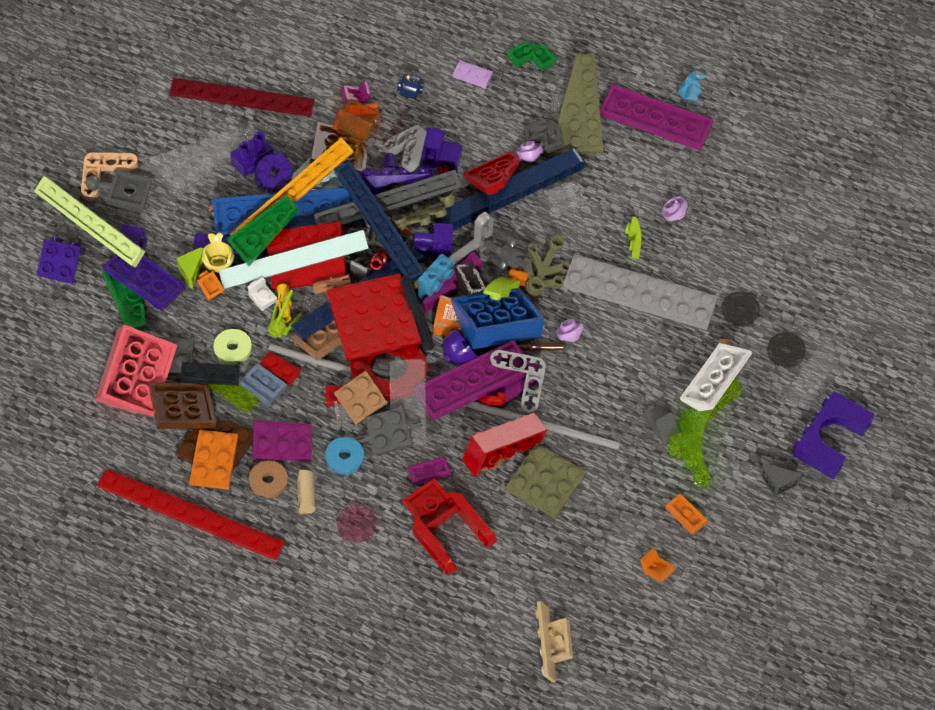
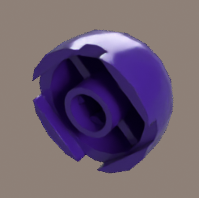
(457, 348)

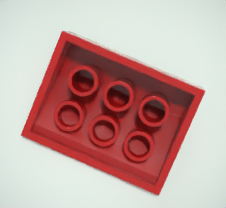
(300, 237)

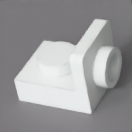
(261, 294)

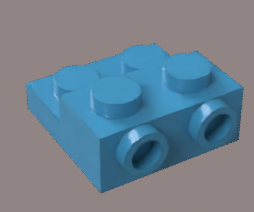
(434, 276)

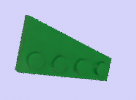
(259, 233)

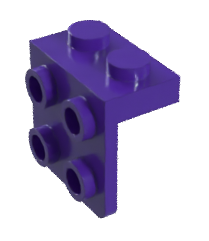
(59, 259)

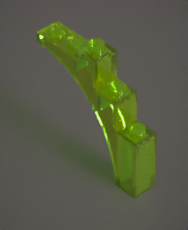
(688, 443)

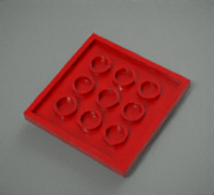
(373, 317)

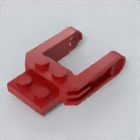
(431, 509)

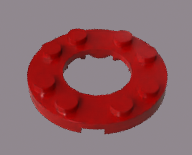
(360, 365)

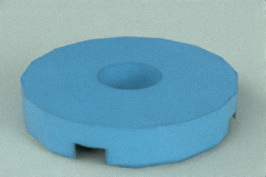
(341, 445)

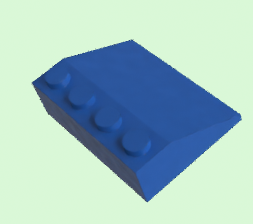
(497, 322)

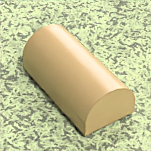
(306, 492)

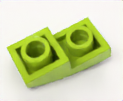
(634, 237)
(501, 287)

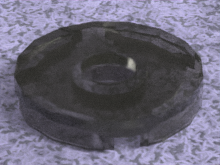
(744, 299)
(788, 340)

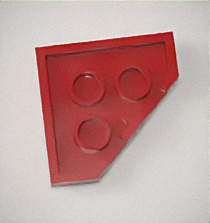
(493, 174)

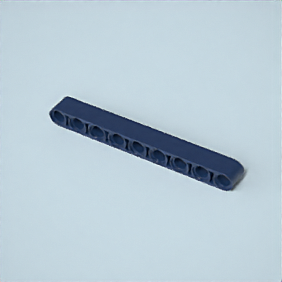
(515, 189)

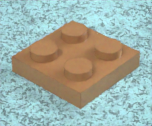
(360, 398)

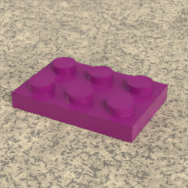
(282, 441)

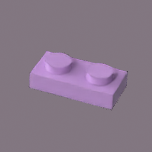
(472, 74)

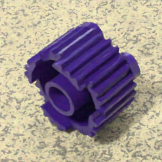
(275, 163)

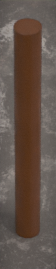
(536, 346)

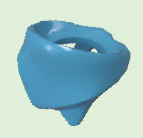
(690, 87)

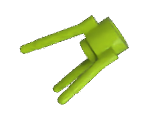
(278, 325)

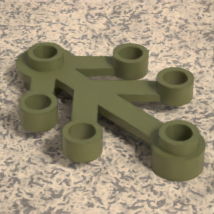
(423, 212)
(543, 267)

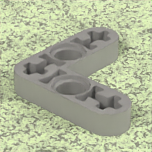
(409, 141)
(482, 231)
(531, 374)

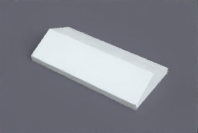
(715, 377)

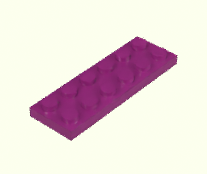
(656, 117)
(471, 381)

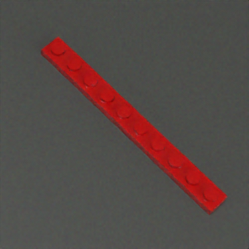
(191, 514)

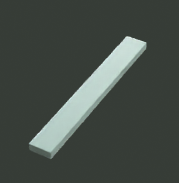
(294, 259)

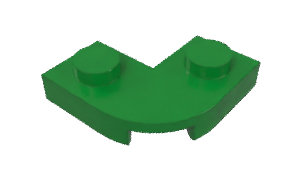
(538, 54)

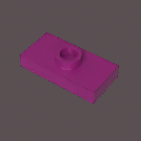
(426, 471)

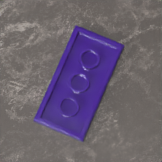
(146, 280)

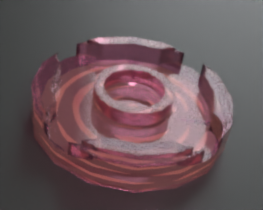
(356, 524)

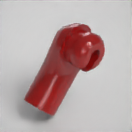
(493, 400)

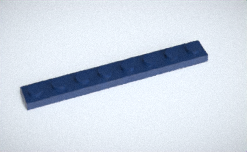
(378, 221)
(323, 315)

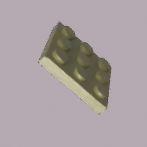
(545, 481)

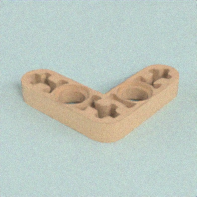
(97, 167)

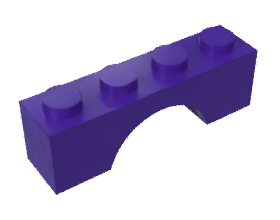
(379, 179)

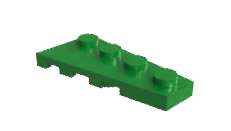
(127, 302)

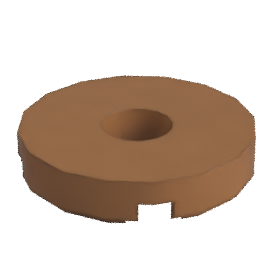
(264, 469)

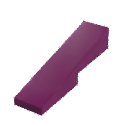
(449, 286)

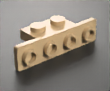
(555, 641)

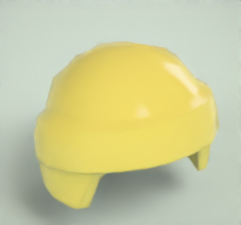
(217, 254)

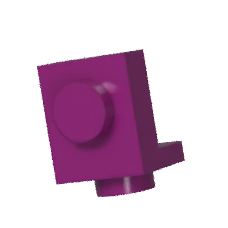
(359, 94)

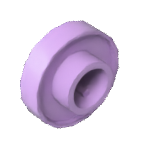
(529, 151)
(674, 209)
(570, 330)

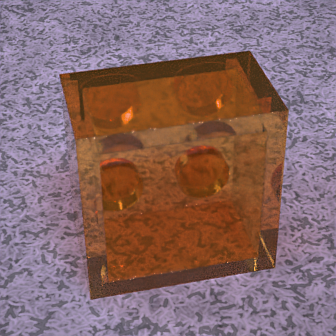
(357, 121)

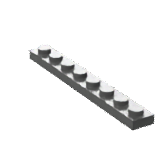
(394, 198)

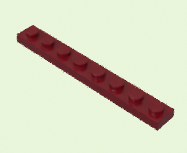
(242, 97)

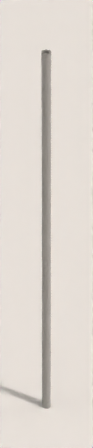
(474, 405)

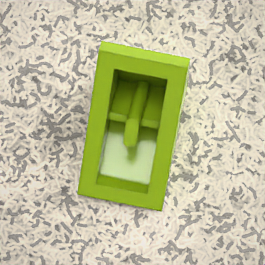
(190, 266)

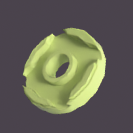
(228, 337)

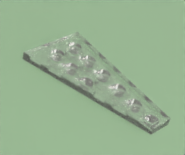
(193, 163)

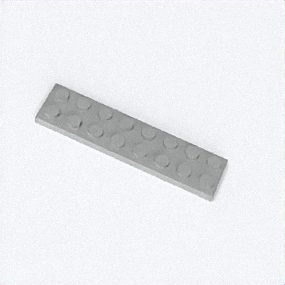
(640, 292)

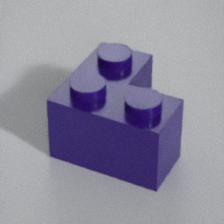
(440, 153)

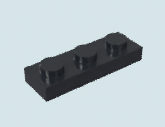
(210, 373)

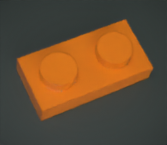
(686, 514)

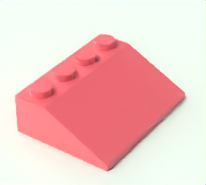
(131, 366)

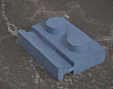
(263, 384)

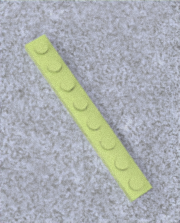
(89, 221)

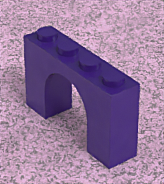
(836, 411)

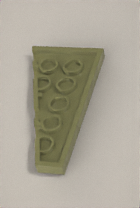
(581, 110)

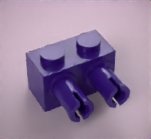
(249, 154)
(435, 243)

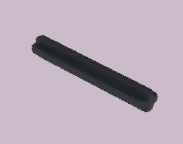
(414, 305)

